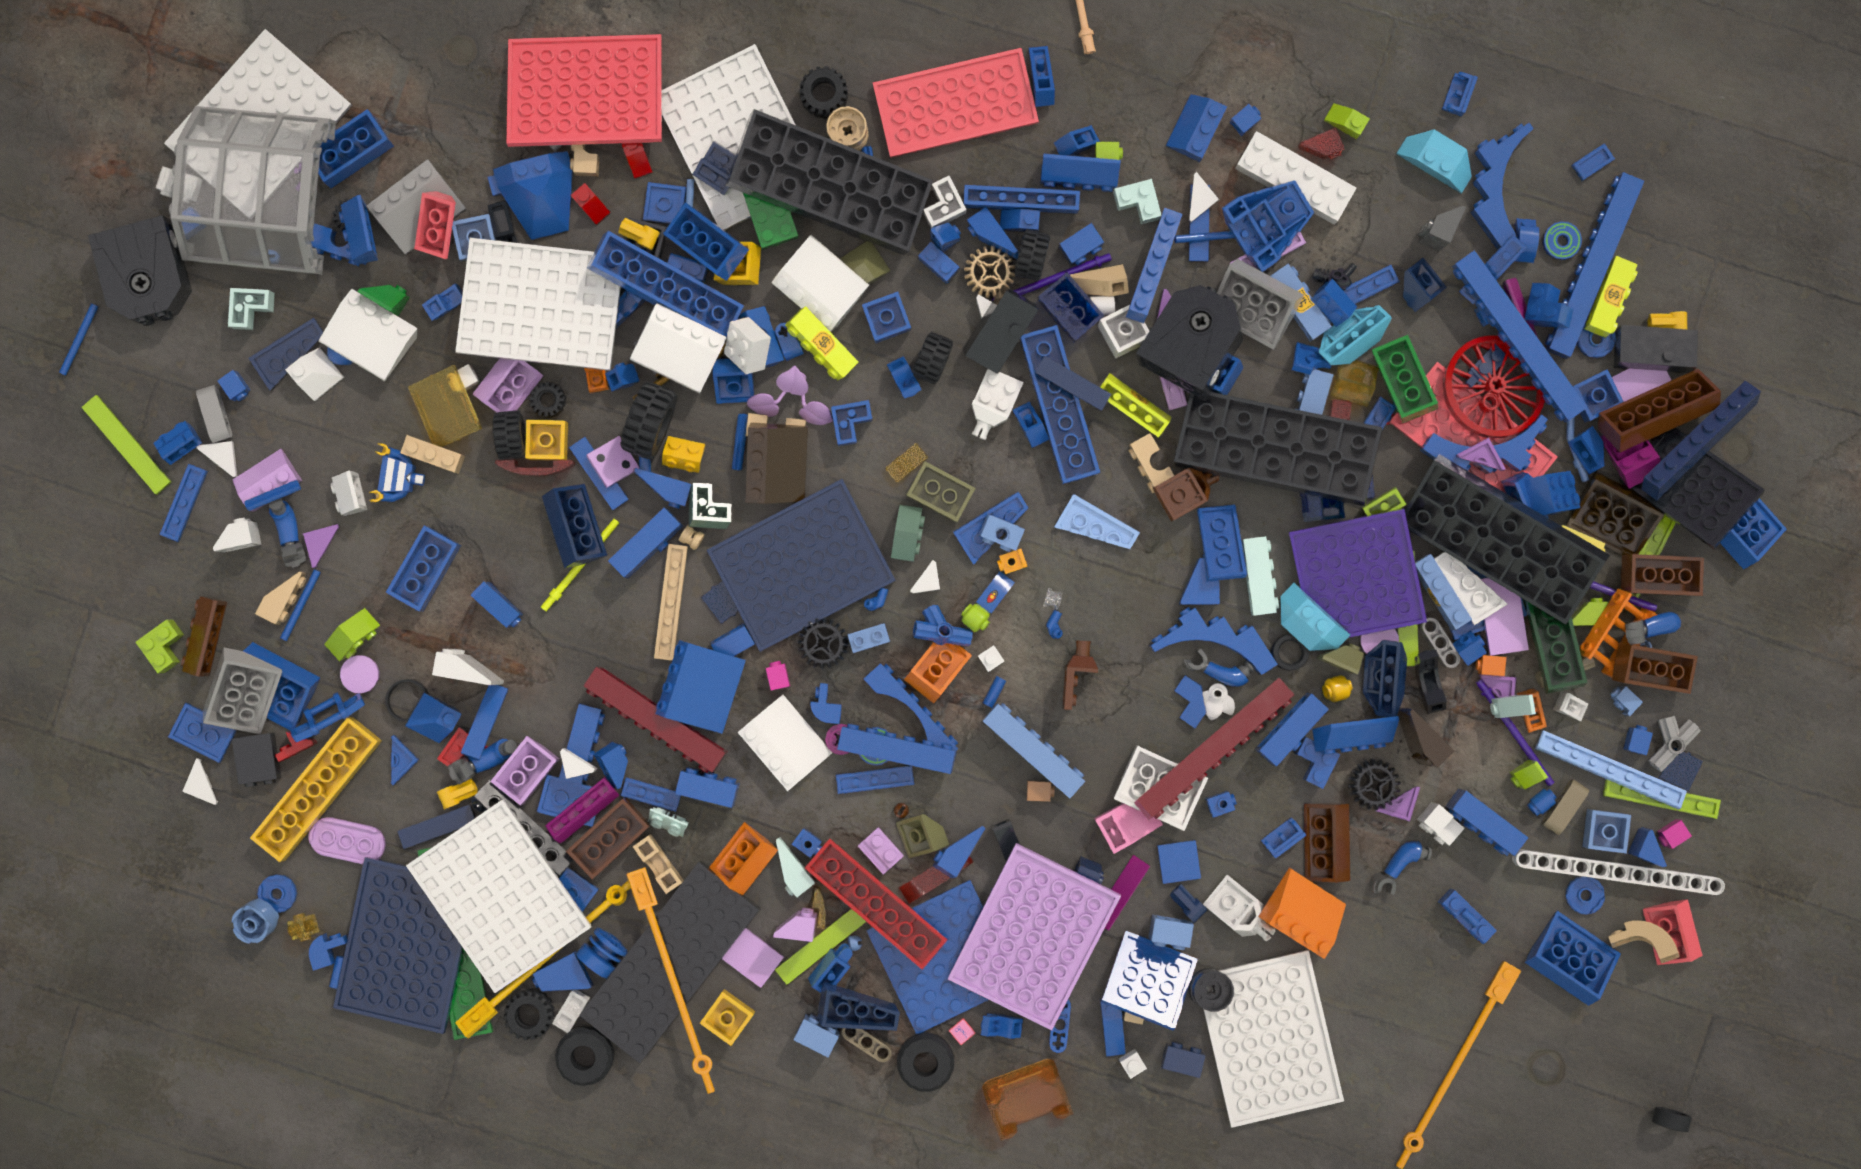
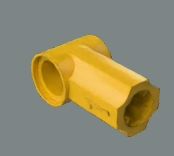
(643, 235)
(1674, 320)
(454, 794)

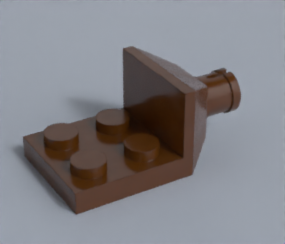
(1184, 492)
(1080, 662)

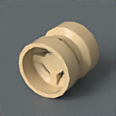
(691, 537)

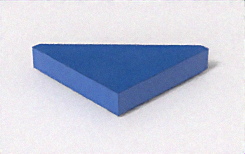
(401, 760)

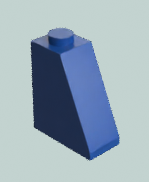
(1198, 588)
(497, 604)
(563, 974)

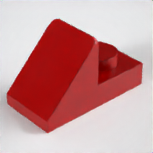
(590, 204)
(297, 747)

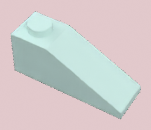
(1512, 706)
(794, 873)

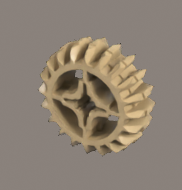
(983, 266)

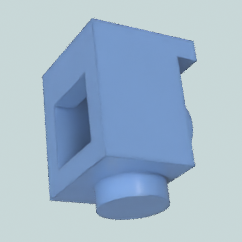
(1625, 700)

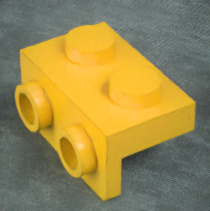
(683, 454)

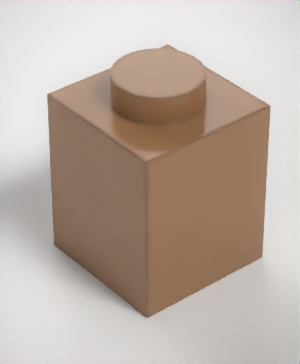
(1039, 790)

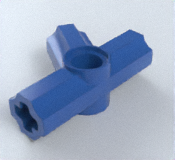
(936, 622)

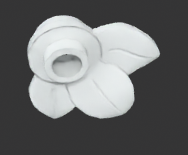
(1217, 704)

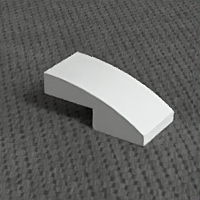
(571, 1010)

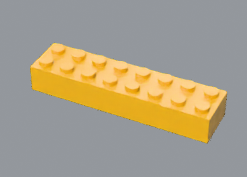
(316, 789)

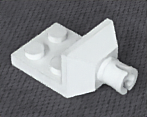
(994, 401)
(1238, 909)

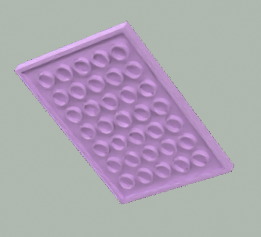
(1034, 936)

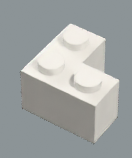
(949, 205)
(1440, 823)

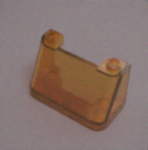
(1025, 1096)

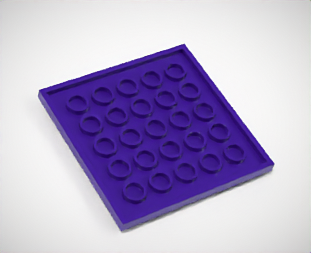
(1361, 572)

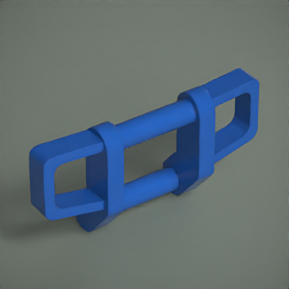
(312, 728)

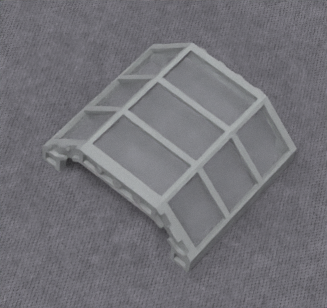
(248, 188)

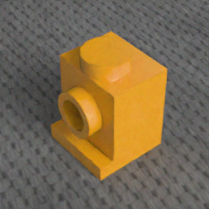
(1017, 555)

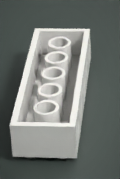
(1274, 165)

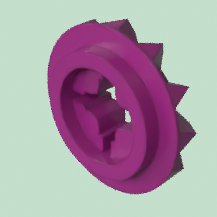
(831, 739)

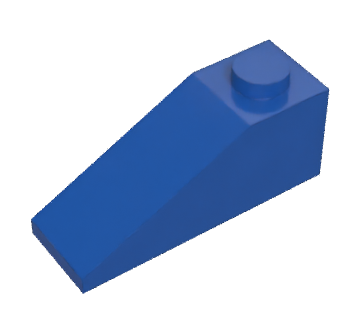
(1041, 76)
(989, 232)
(945, 236)
(667, 488)
(954, 856)
(1112, 1029)

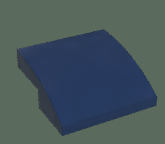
(715, 167)

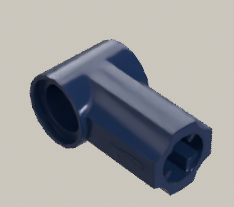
(1191, 906)

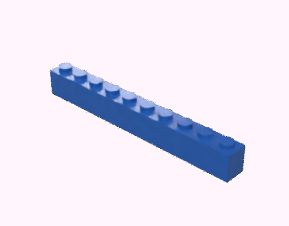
(1595, 262)
(1519, 337)

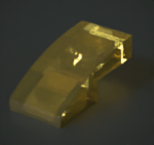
(906, 462)
(818, 902)

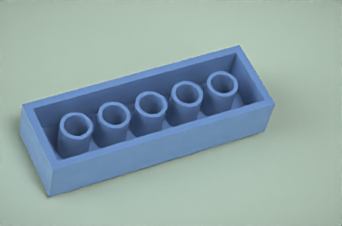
(1033, 750)

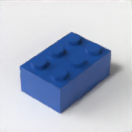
(1553, 493)
(707, 787)

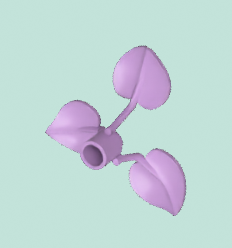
(795, 383)

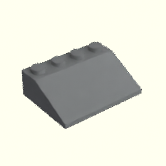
(400, 204)
(1260, 302)
(241, 692)

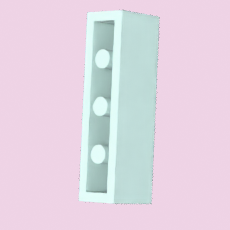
(1259, 577)

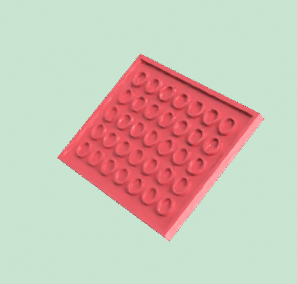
(584, 90)

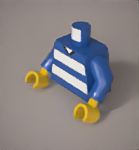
(396, 476)

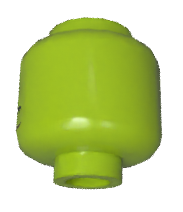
(975, 617)

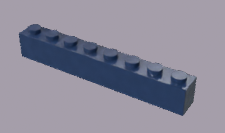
(1700, 440)

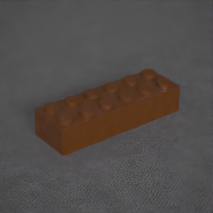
(1659, 410)

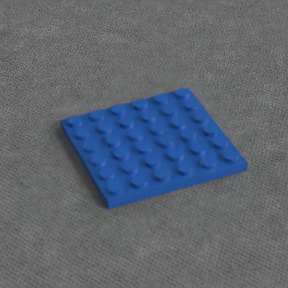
(928, 993)

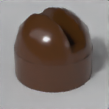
(904, 813)

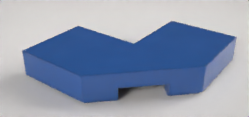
(1194, 694)

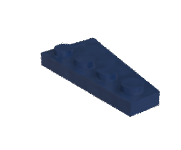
(278, 356)

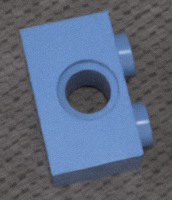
(993, 524)
(868, 638)

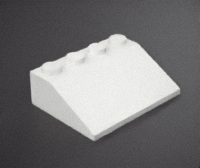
(820, 283)
(368, 335)
(677, 348)
(459, 666)
(785, 742)
(1143, 772)

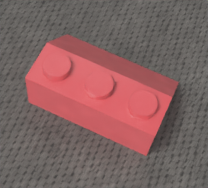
(435, 224)
(1678, 922)

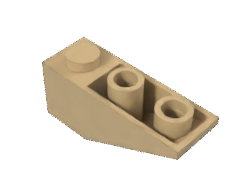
(1103, 281)
(277, 602)

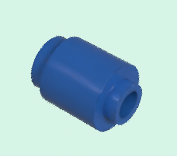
(1542, 802)

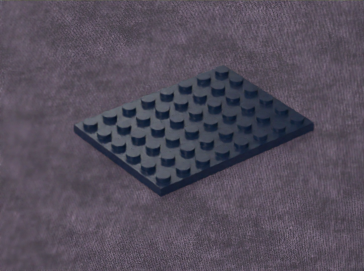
(801, 565)
(398, 952)

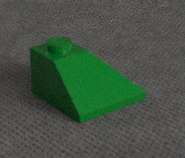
(387, 297)

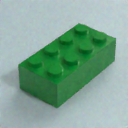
(771, 222)
(1405, 379)

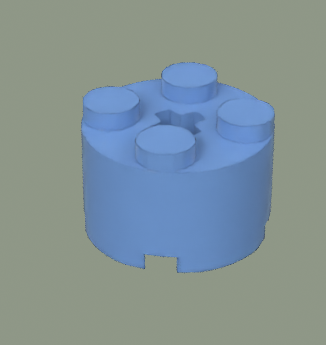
(254, 921)

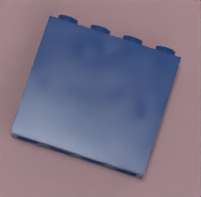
(700, 687)

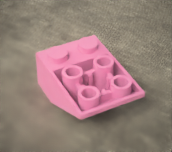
(1124, 826)

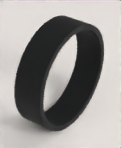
(387, 699)

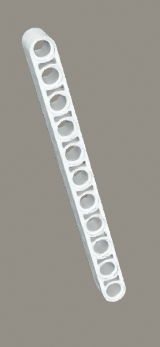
(1628, 870)

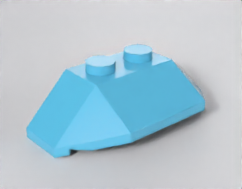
(1438, 157)
(1354, 336)
(1309, 621)

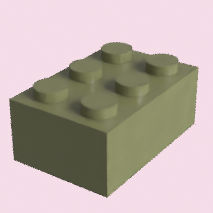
(940, 492)

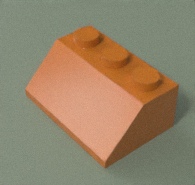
(743, 859)

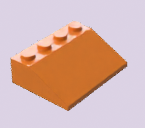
(1304, 913)

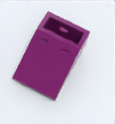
(1634, 462)

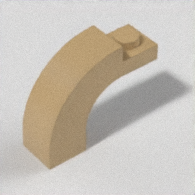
(1648, 933)

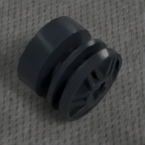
(1222, 990)

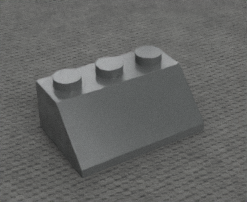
(1441, 229)

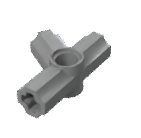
(1671, 732)

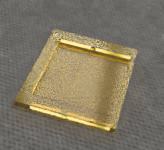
(445, 407)

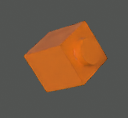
(1491, 665)

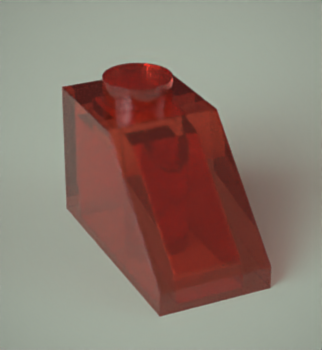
(1324, 145)

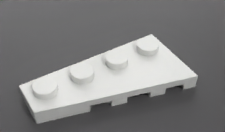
(1473, 593)

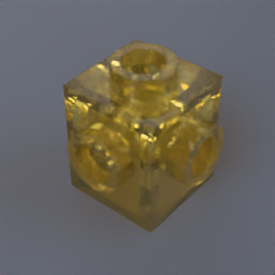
(303, 927)

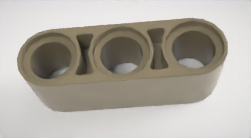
(1565, 807)
(872, 1049)

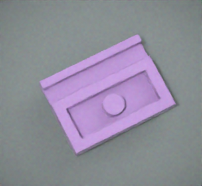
(880, 850)

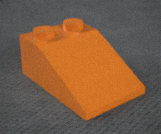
(937, 669)

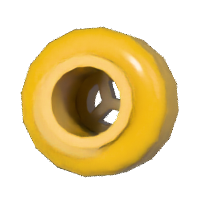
(1337, 688)

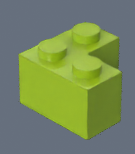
(1386, 502)
(351, 635)
(156, 645)

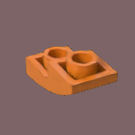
(596, 380)

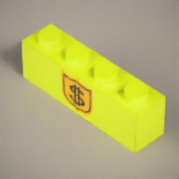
(1611, 297)
(821, 343)
(1135, 405)

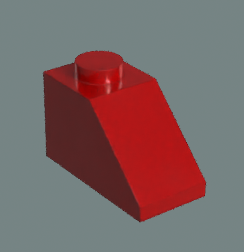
(637, 159)

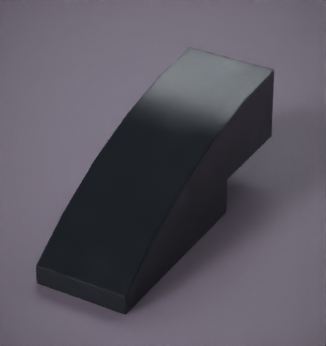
(502, 222)

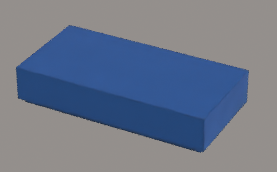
(1593, 162)

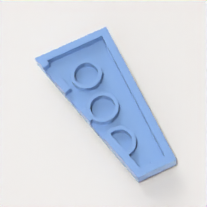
(1090, 521)

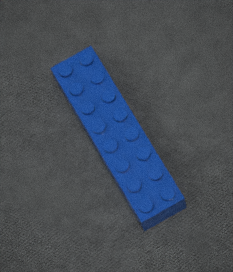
(662, 283)
(1060, 409)

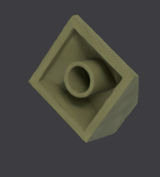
(866, 262)
(1345, 658)
(921, 835)

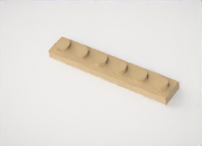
(671, 602)

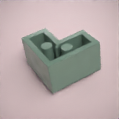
(704, 512)
(907, 533)

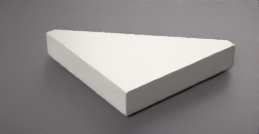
(1201, 198)
(222, 454)
(199, 784)

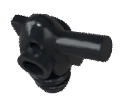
(1340, 276)

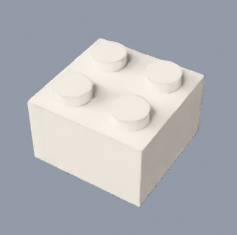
(1122, 333)
(747, 345)

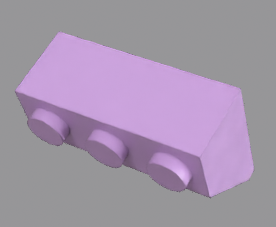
(507, 385)
(265, 476)
(525, 770)
(799, 926)

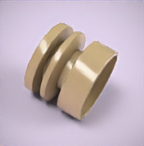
(843, 121)

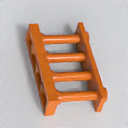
(1601, 628)

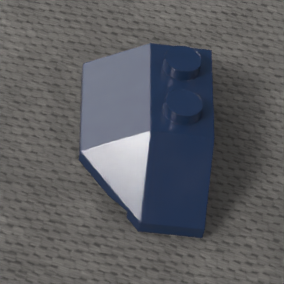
(1385, 677)

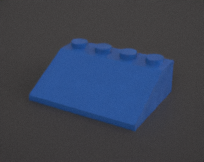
(1753, 535)
(293, 690)
(1573, 958)

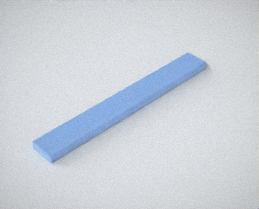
(1611, 770)

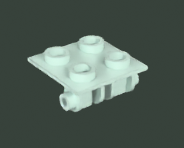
(674, 826)

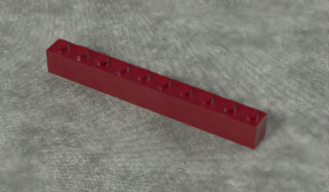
(1213, 749)

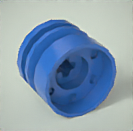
(604, 949)

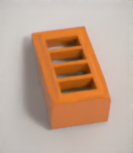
(1538, 708)

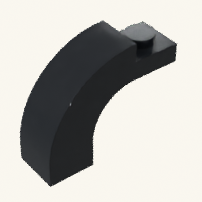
(1429, 682)

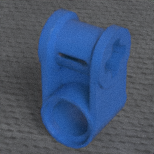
(789, 345)

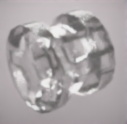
(1053, 598)

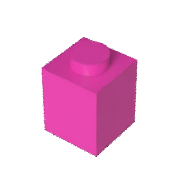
(777, 675)
(1673, 834)

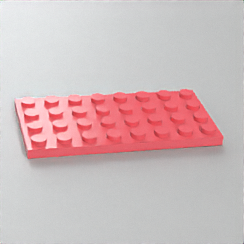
(955, 102)
(1445, 426)

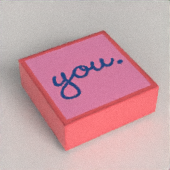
(962, 1031)

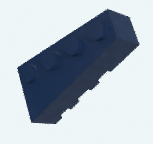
(855, 1010)

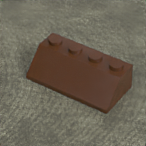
(204, 636)
(1327, 842)

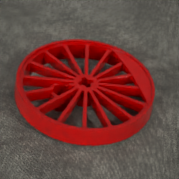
(1496, 396)

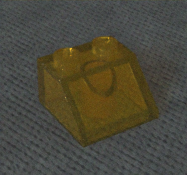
(1355, 382)

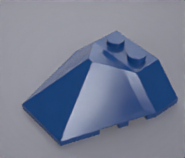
(538, 192)
(1267, 221)

